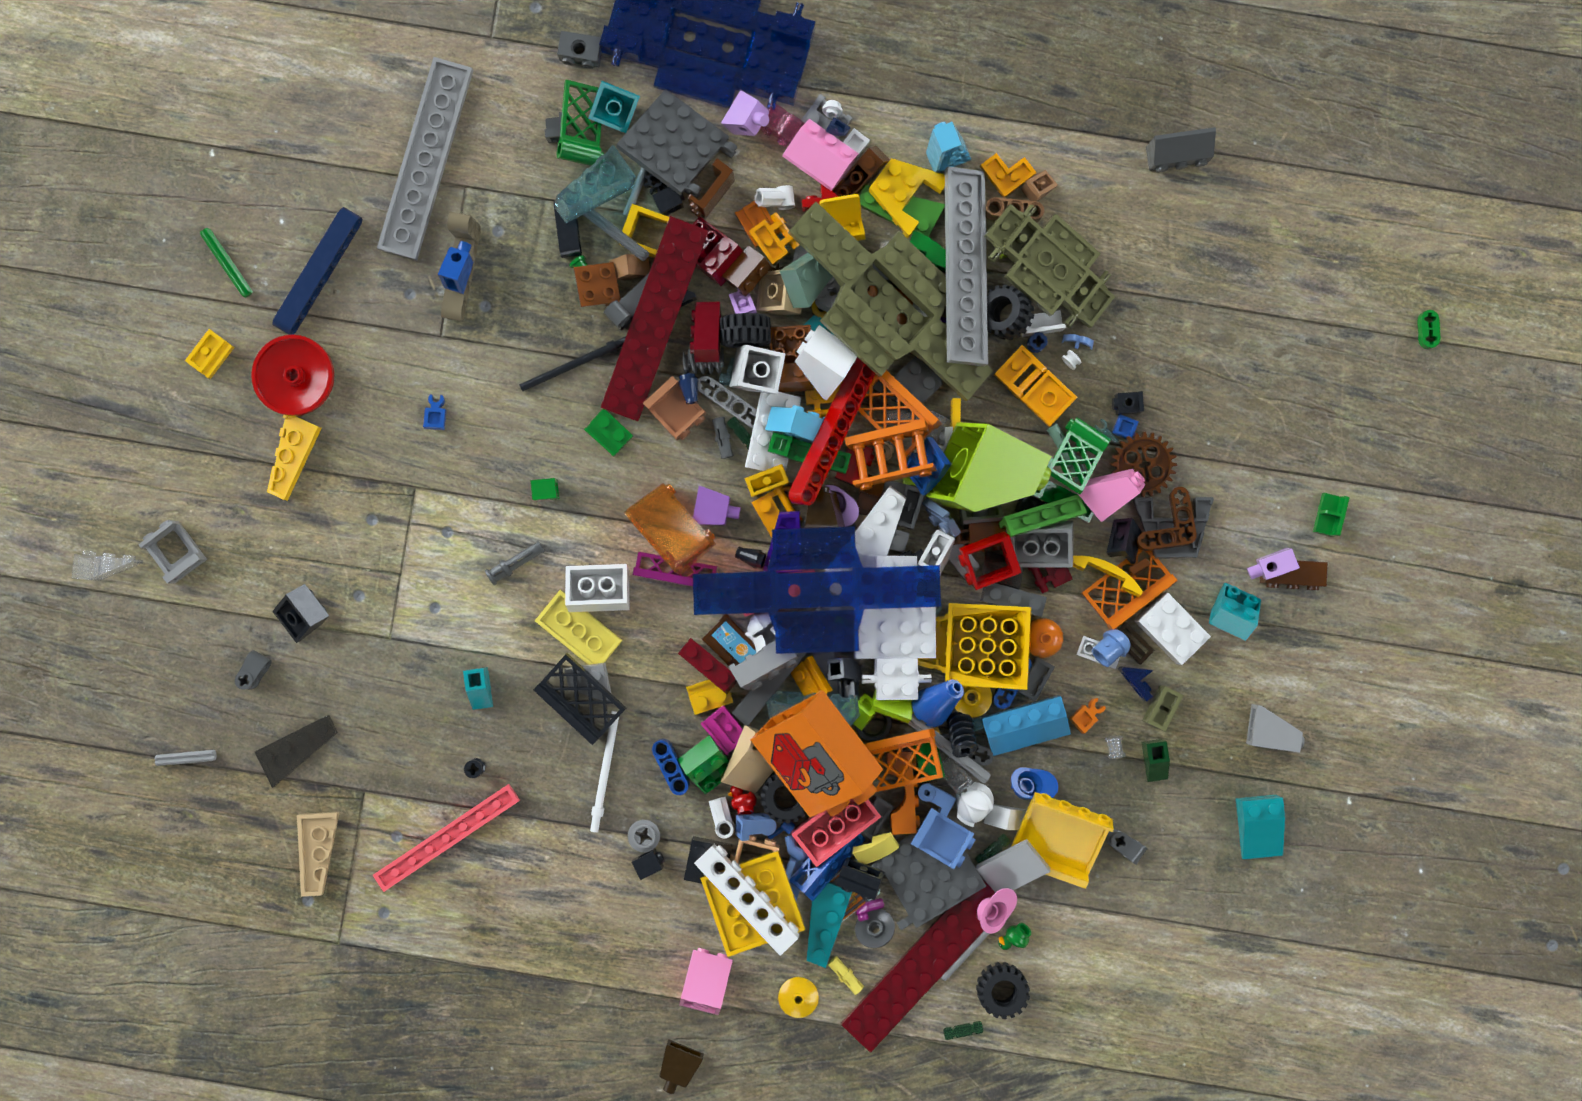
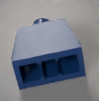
(456, 268)

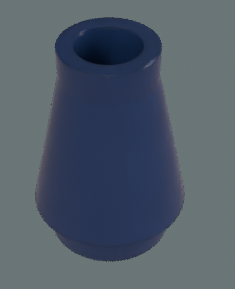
(689, 387)

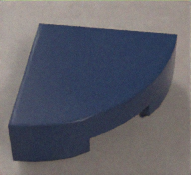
(837, 128)

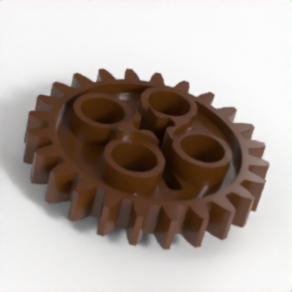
(1161, 459)

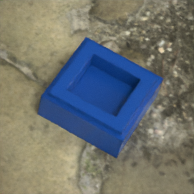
(1125, 427)

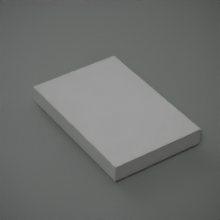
(1013, 867)

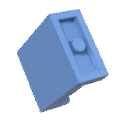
(943, 839)

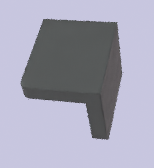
(552, 130)

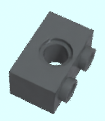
(571, 41)

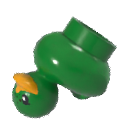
(1015, 935)

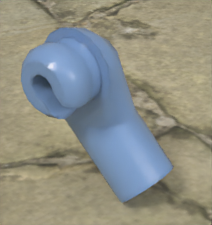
(793, 850)

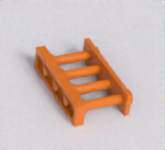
(877, 439)

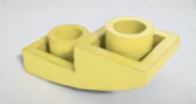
(881, 846)

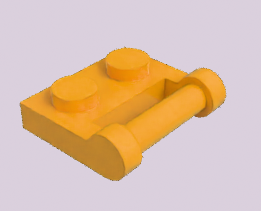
(1015, 366)
(768, 510)

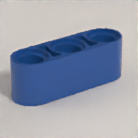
(670, 756)

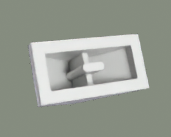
(1005, 817)

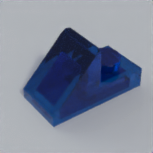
(1134, 678)

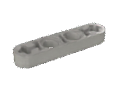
(731, 401)

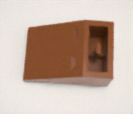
(787, 341)

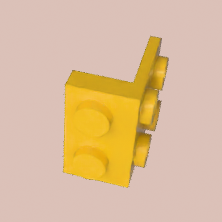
(847, 213)

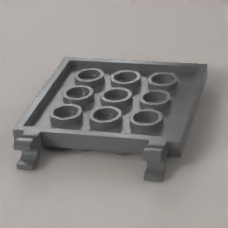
(674, 143)
(925, 883)

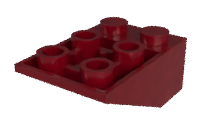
(717, 252)

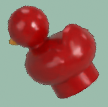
(742, 802)

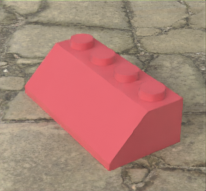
(825, 835)

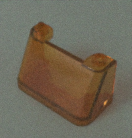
(670, 528)

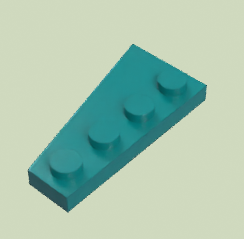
(825, 921)

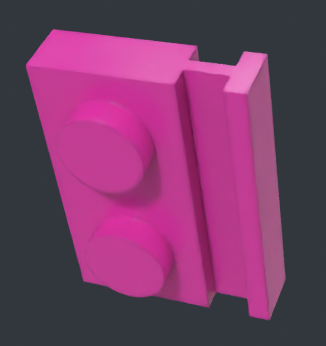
(723, 729)

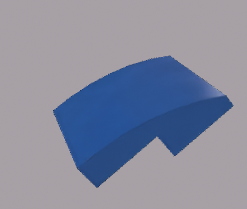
(935, 456)

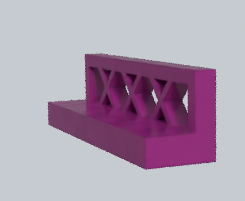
(669, 577)

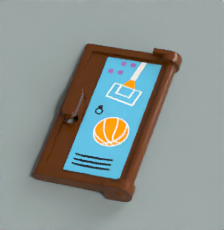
(729, 641)

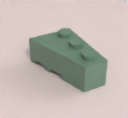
(804, 280)

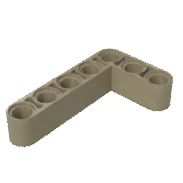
(464, 229)

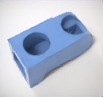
(929, 792)
(754, 824)

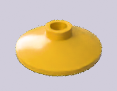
(978, 705)
(798, 987)

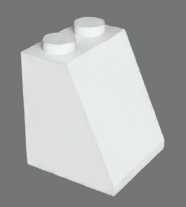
(824, 360)
(757, 369)

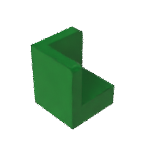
(545, 489)

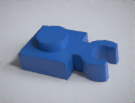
(435, 416)

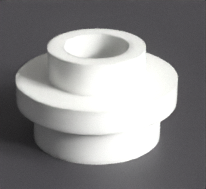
(832, 109)

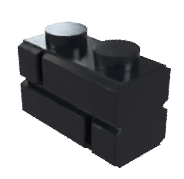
(860, 879)

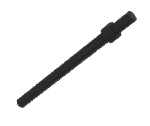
(611, 346)

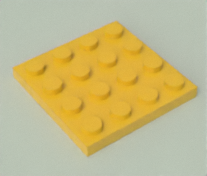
(769, 877)

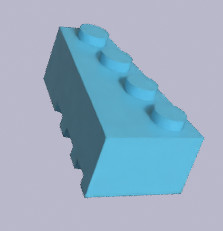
(946, 147)

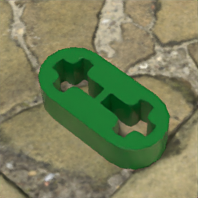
(1428, 329)

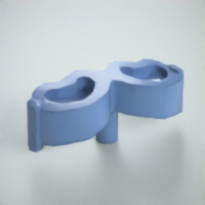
(1078, 339)

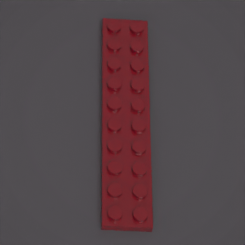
(654, 318)
(916, 971)

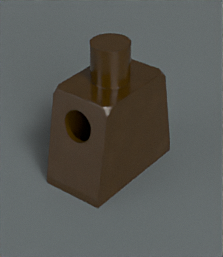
(679, 1065)

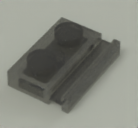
(996, 561)

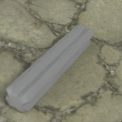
(185, 757)

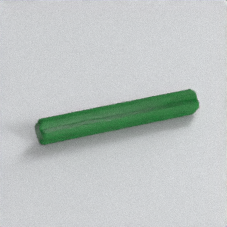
(226, 263)

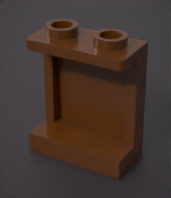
(724, 180)

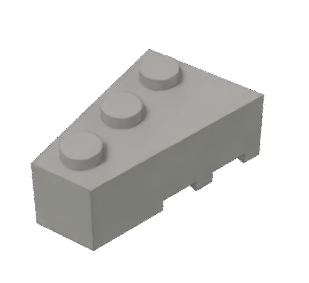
(762, 666)

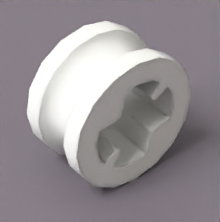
(1071, 359)

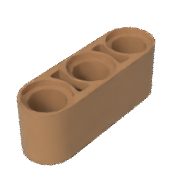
(1021, 205)

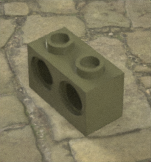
(1162, 708)

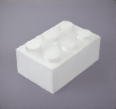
(597, 588)
(1172, 628)

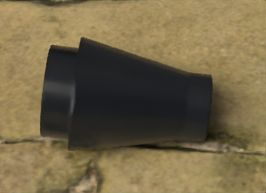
(752, 557)

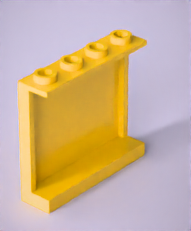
(1064, 836)

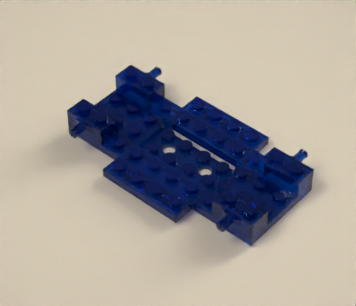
(767, 61)

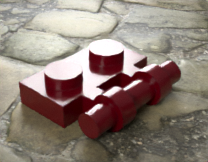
(1056, 575)

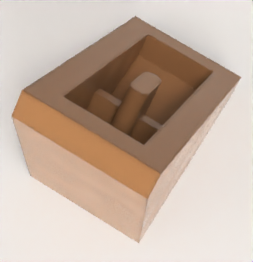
(1039, 186)
(630, 267)

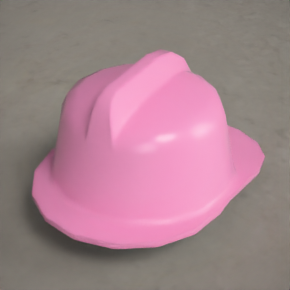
(996, 910)

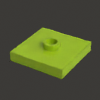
(896, 709)

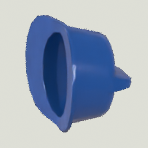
(1028, 781)

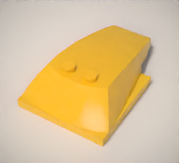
(983, 645)

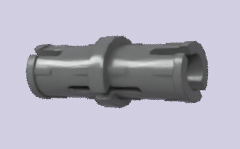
(722, 437)

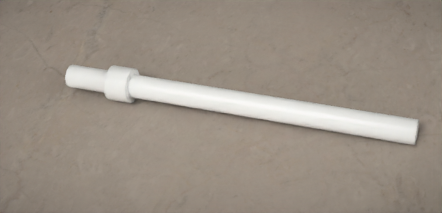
(598, 810)

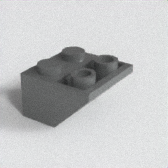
(912, 503)

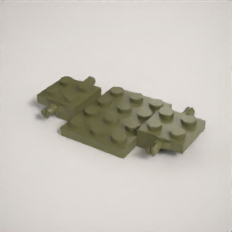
(1051, 265)

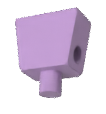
(745, 115)
(1282, 561)

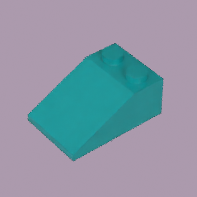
(1261, 826)

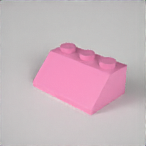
(820, 155)

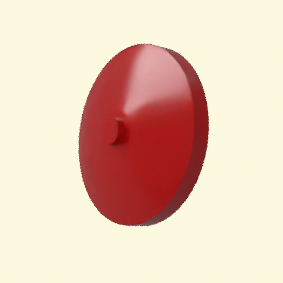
(292, 375)

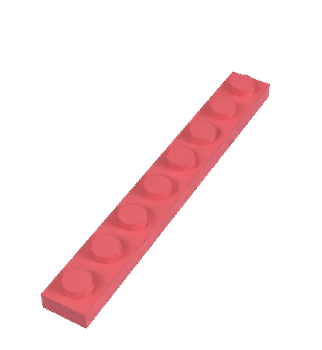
(446, 837)

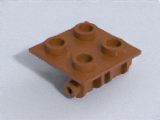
(597, 284)

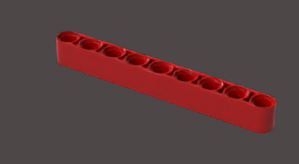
(831, 434)

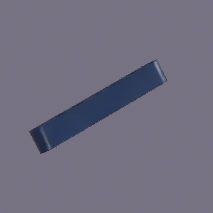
(317, 271)

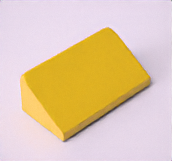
(767, 480)

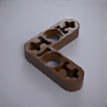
(1176, 532)

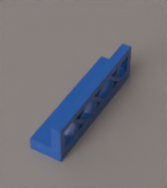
(820, 876)

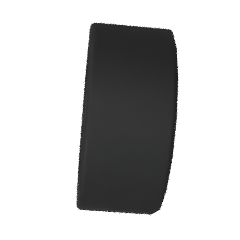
(879, 736)

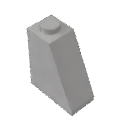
(1272, 732)

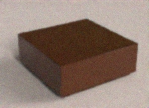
(1138, 567)

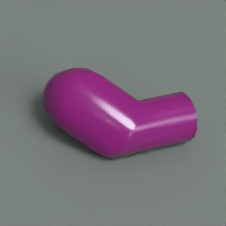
(867, 907)

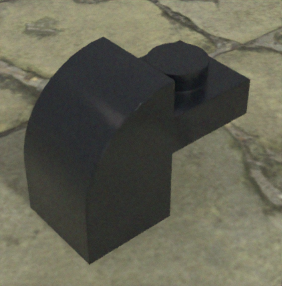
(846, 674)

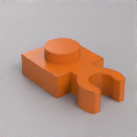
(1085, 716)

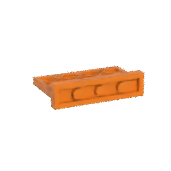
(903, 396)
(1135, 604)
(900, 742)

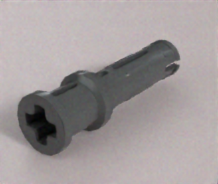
(504, 567)

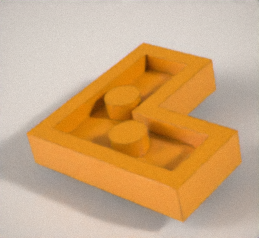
(1004, 178)

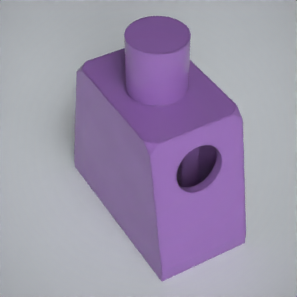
(713, 508)

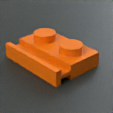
(751, 216)

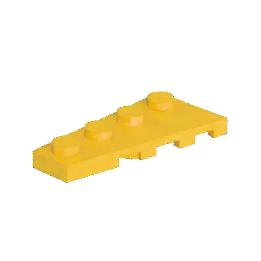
(293, 451)

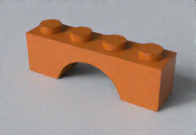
(904, 818)

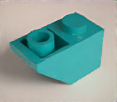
(478, 688)

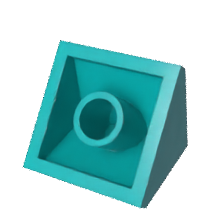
(613, 106)

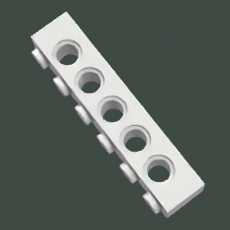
(778, 941)

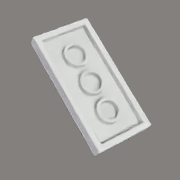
(758, 455)

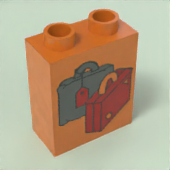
(818, 756)

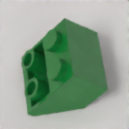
(705, 764)

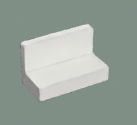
(1045, 324)

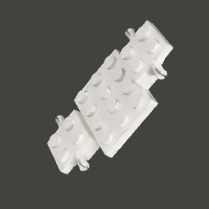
(896, 642)

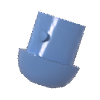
(1111, 647)

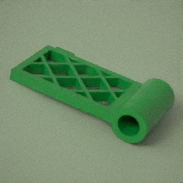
(573, 148)
(1086, 439)

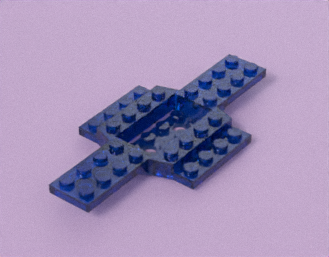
(816, 550)

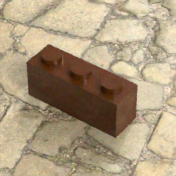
(1309, 574)

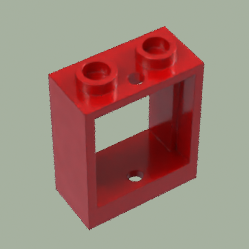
(995, 576)

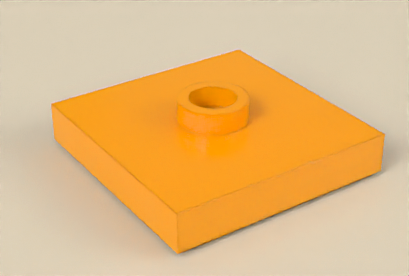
(1048, 398)

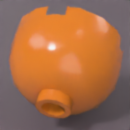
(1045, 638)

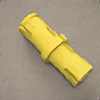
(845, 975)

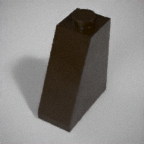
(824, 510)

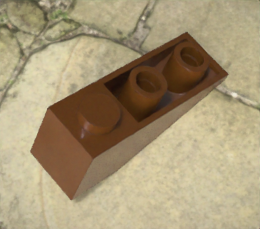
(862, 172)

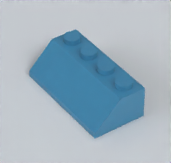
(1026, 725)

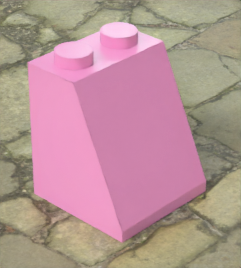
(1111, 492)
(706, 981)

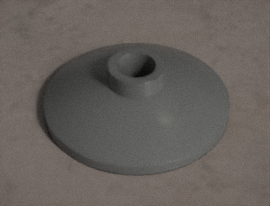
(877, 919)

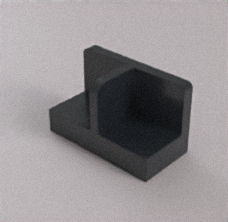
(1123, 539)

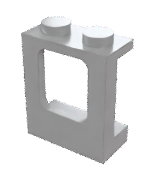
(184, 565)

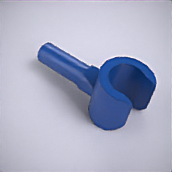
(788, 828)

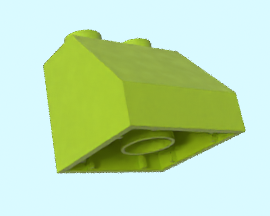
(989, 469)

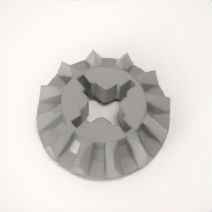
(635, 839)

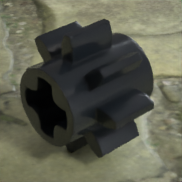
(657, 188)

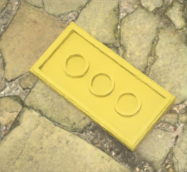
(578, 631)

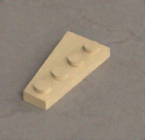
(315, 846)

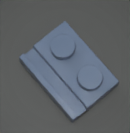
(941, 517)

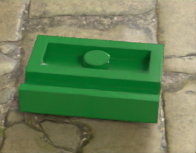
(608, 432)

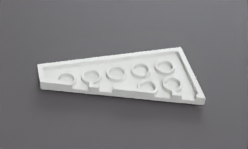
(876, 531)

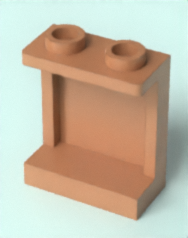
(672, 411)

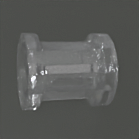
(1115, 747)

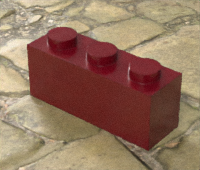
(706, 332)
(708, 665)

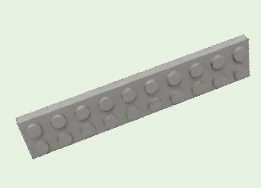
(425, 158)
(966, 267)

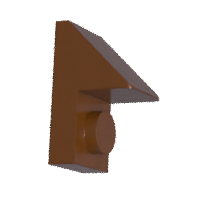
(868, 498)

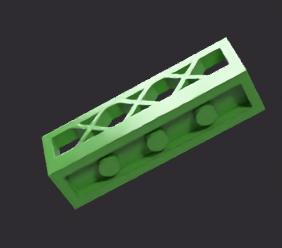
(1043, 515)

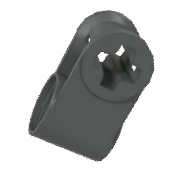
(254, 668)
(1128, 846)

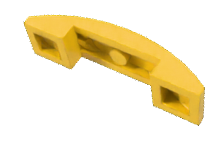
(1129, 584)

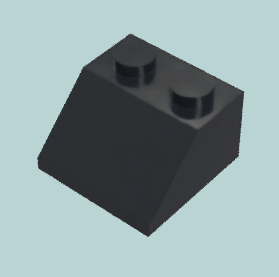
(300, 612)
(697, 849)

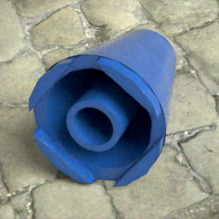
(937, 702)

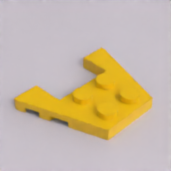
(898, 185)

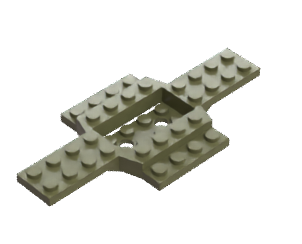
(870, 323)

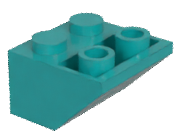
(1235, 611)

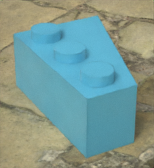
(794, 422)

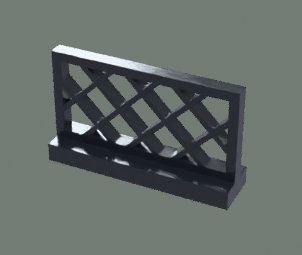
(572, 713)

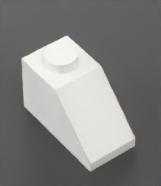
(937, 550)

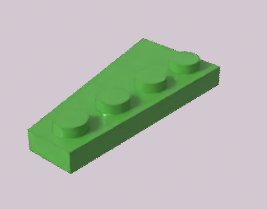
(922, 210)

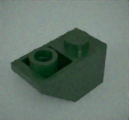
(1156, 759)

